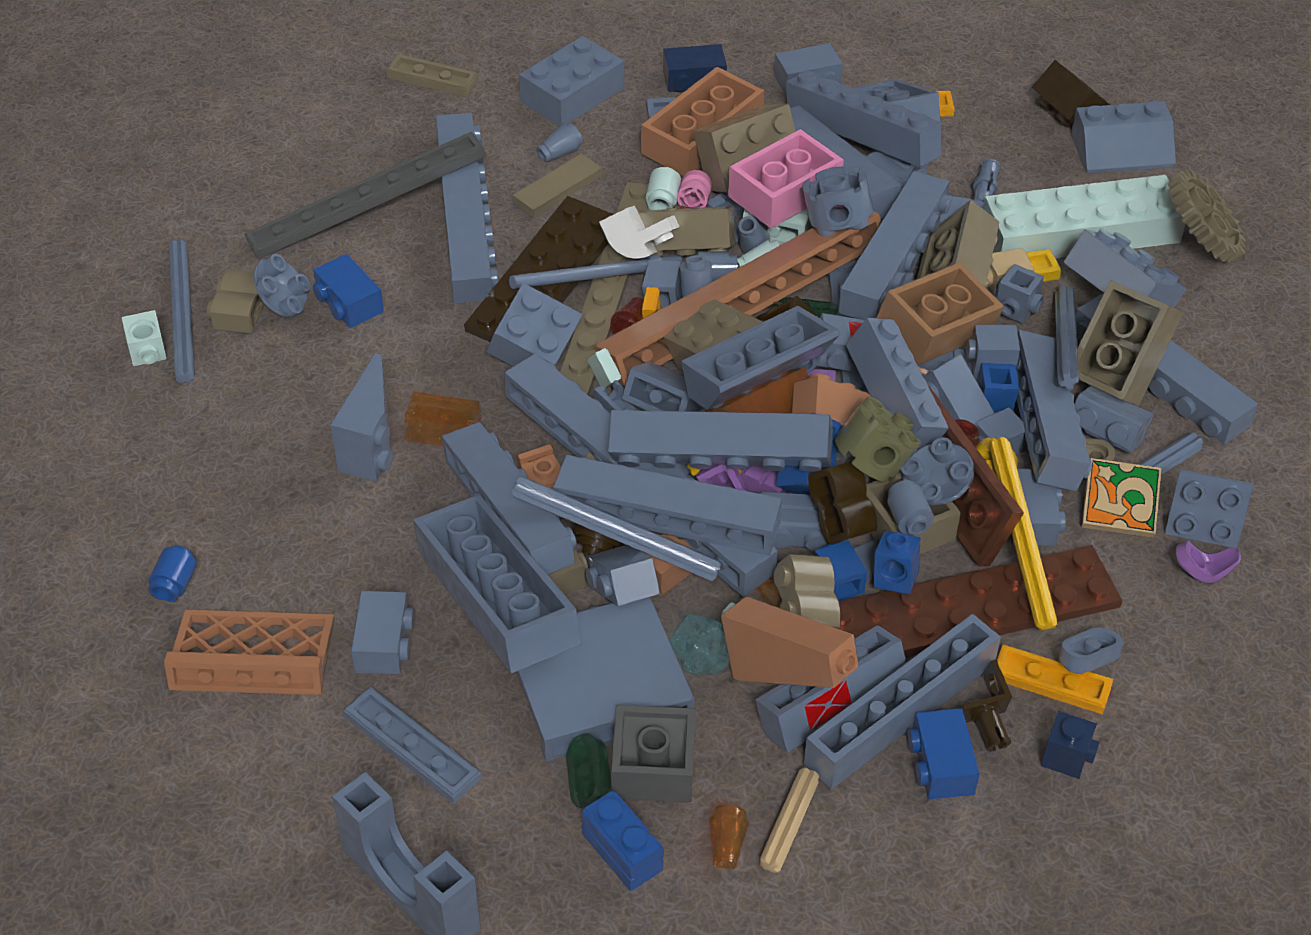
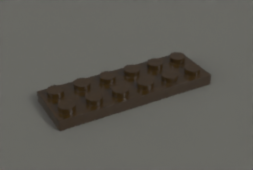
(565, 241)

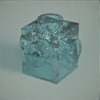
(701, 645)

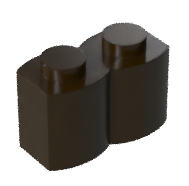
(842, 502)

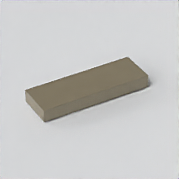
(432, 75)
(557, 185)

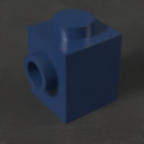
(1070, 745)

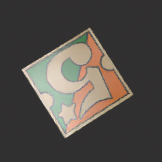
(1122, 498)

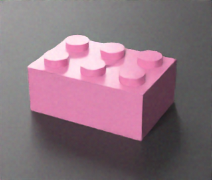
(773, 178)

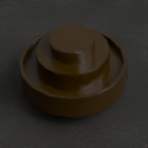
(592, 541)

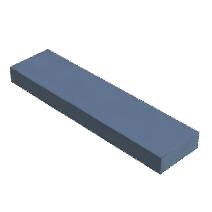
(412, 745)

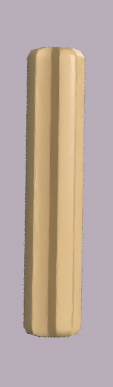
(789, 820)

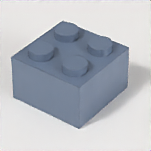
(534, 326)

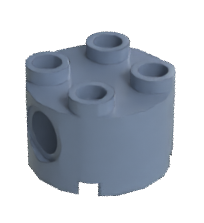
(838, 200)

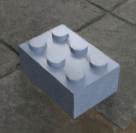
(571, 81)
(1109, 257)

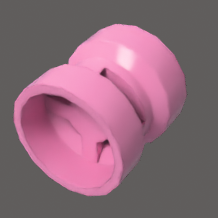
(694, 189)

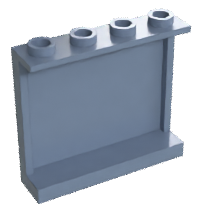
(619, 662)

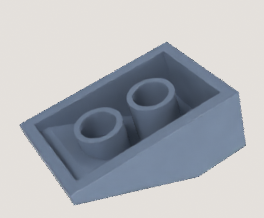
(906, 94)
(363, 428)

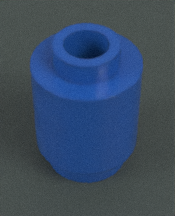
(171, 573)

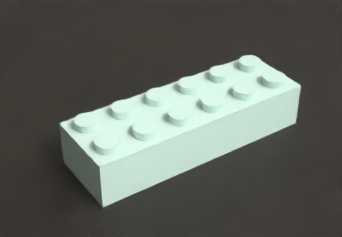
(1059, 215)

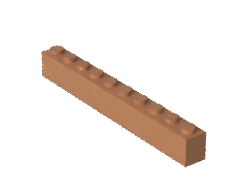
(745, 289)

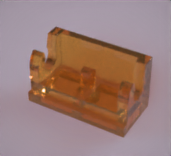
(438, 415)

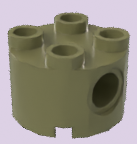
(877, 440)

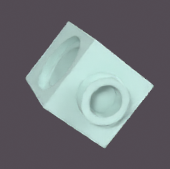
(144, 338)

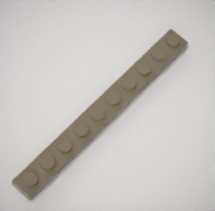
(600, 304)

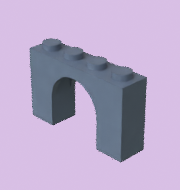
(434, 896)

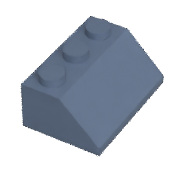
(1124, 137)

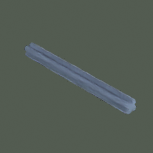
(181, 312)
(1066, 337)
(616, 528)

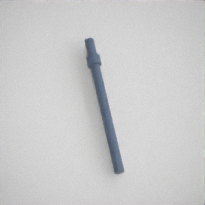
(586, 272)

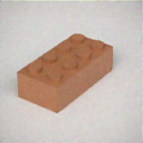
(715, 97)

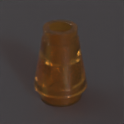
(728, 833)

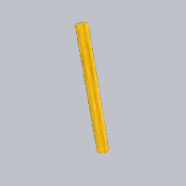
(1024, 538)

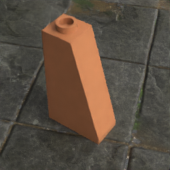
(785, 647)

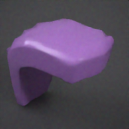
(1205, 566)

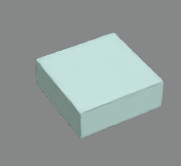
(604, 368)

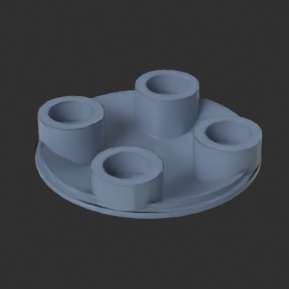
(281, 286)
(940, 470)

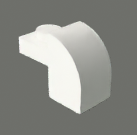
(631, 238)

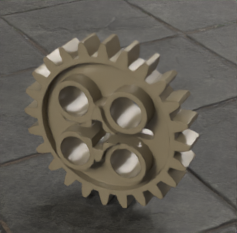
(1207, 216)

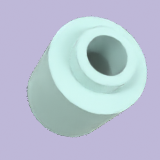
(663, 188)

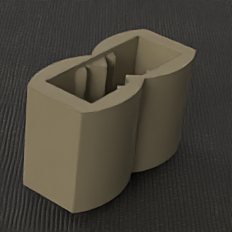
(235, 303)
(808, 588)

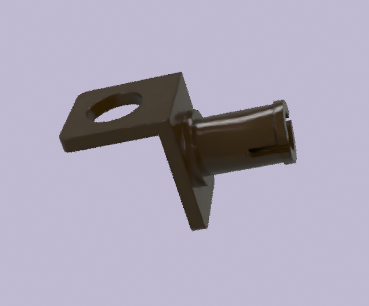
(987, 710)

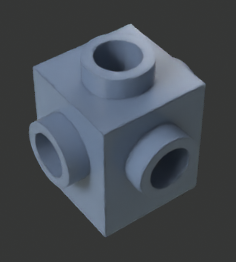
(1019, 293)

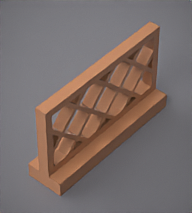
(250, 670)

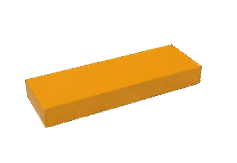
(1053, 679)

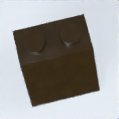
(1065, 92)

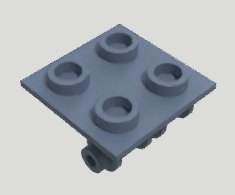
(1208, 508)

